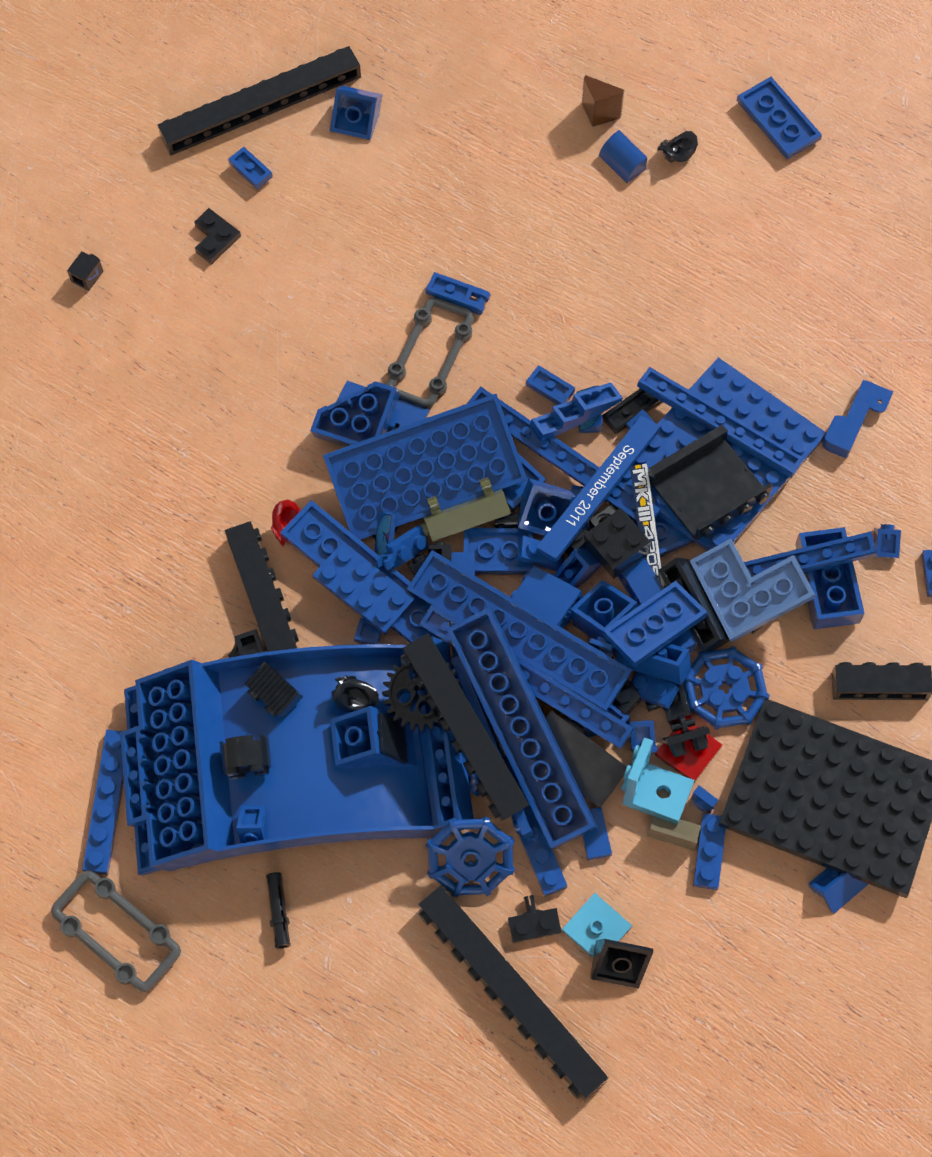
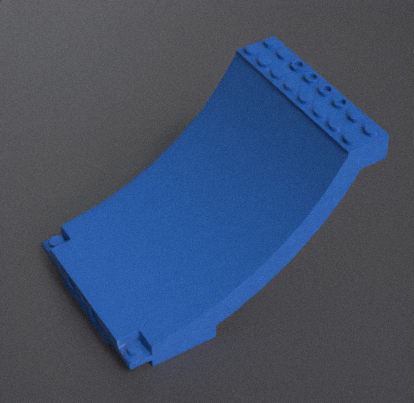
(324, 761)

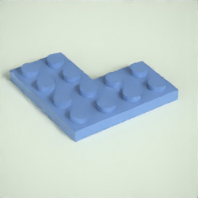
(747, 601)

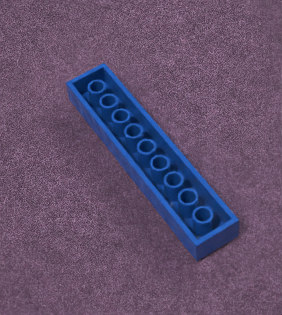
(522, 728)

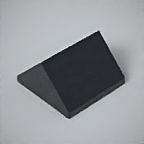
(620, 962)

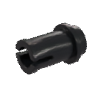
(507, 521)

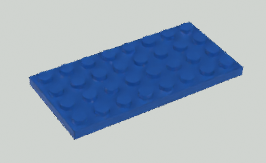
(424, 460)

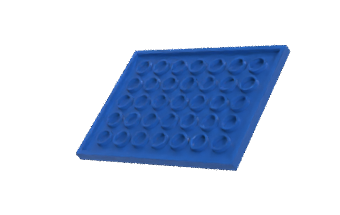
(750, 404)

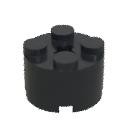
(244, 756)

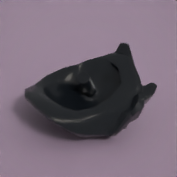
(680, 147)
(353, 694)

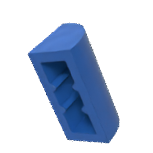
(623, 156)

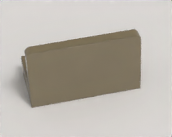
(682, 835)

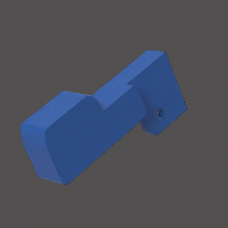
(844, 429)

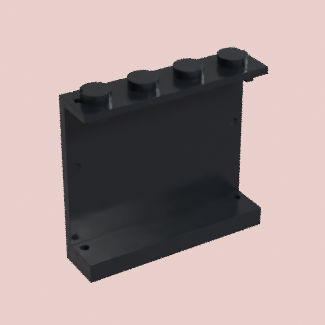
(707, 484)

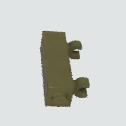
(465, 515)

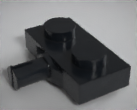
(678, 707)
(534, 923)

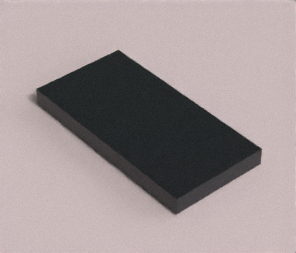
(592, 767)

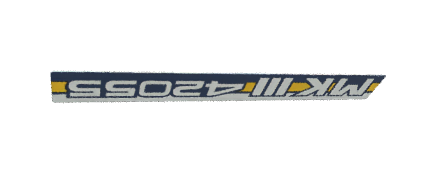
(645, 514)

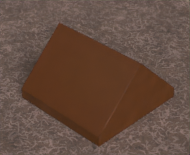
(601, 101)

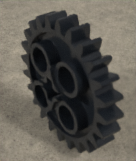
(400, 684)

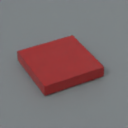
(694, 762)

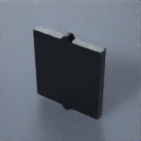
(392, 738)

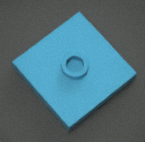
(595, 922)

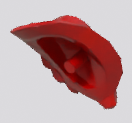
(281, 517)

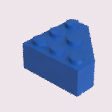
(357, 415)

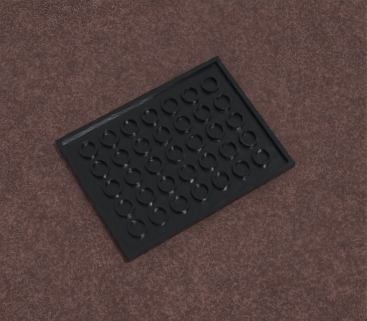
(832, 797)

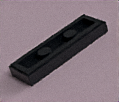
(628, 408)

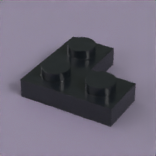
(219, 235)

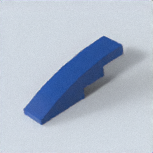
(573, 413)

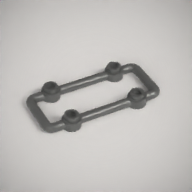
(423, 319)
(124, 972)

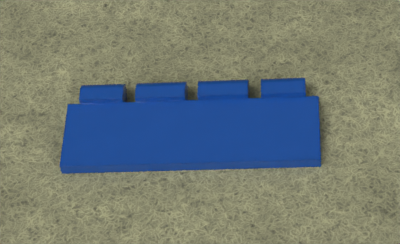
(404, 412)

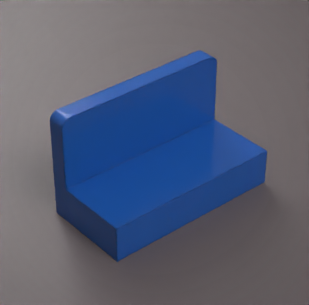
(836, 888)

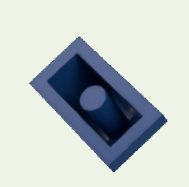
(578, 567)

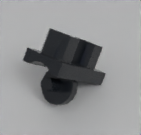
(698, 736)

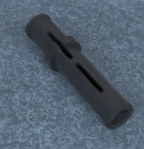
(278, 910)

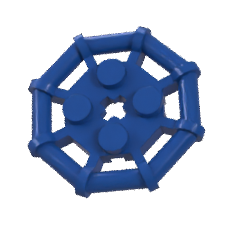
(736, 694)
(466, 845)

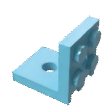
(645, 779)

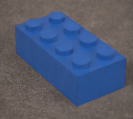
(835, 587)

